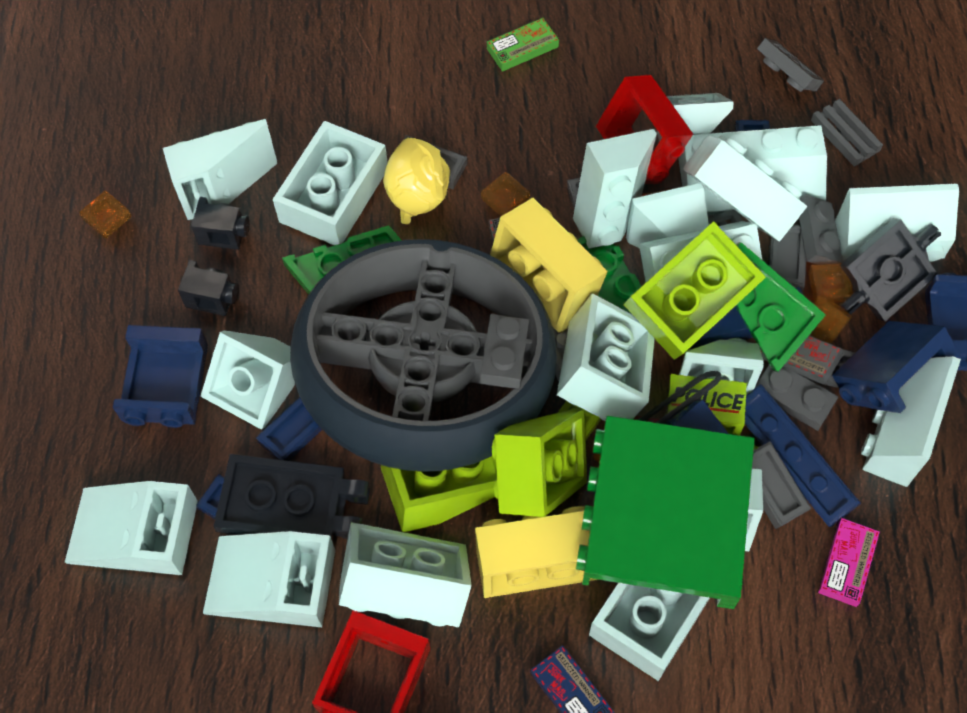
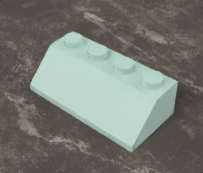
(792, 153)

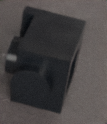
(219, 225)
(207, 289)

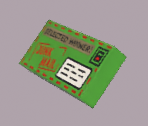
(522, 44)

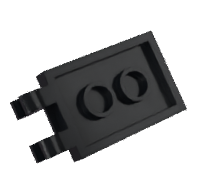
(286, 497)

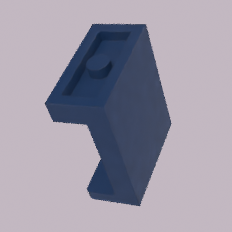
(948, 307)
(889, 361)
(162, 376)

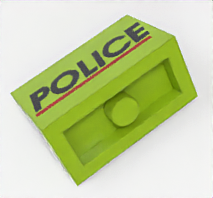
(725, 400)

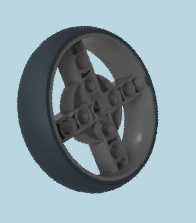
(417, 352)

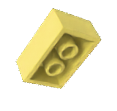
(548, 260)
(530, 552)

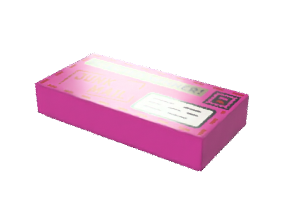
(848, 562)

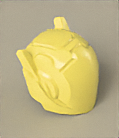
(416, 178)

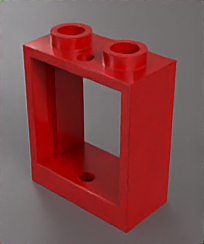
(625, 106)
(380, 634)

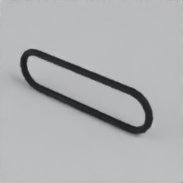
(713, 383)

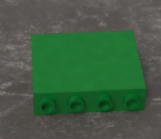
(668, 509)

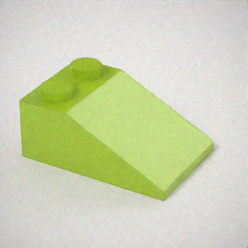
(694, 290)
(540, 463)
(437, 496)

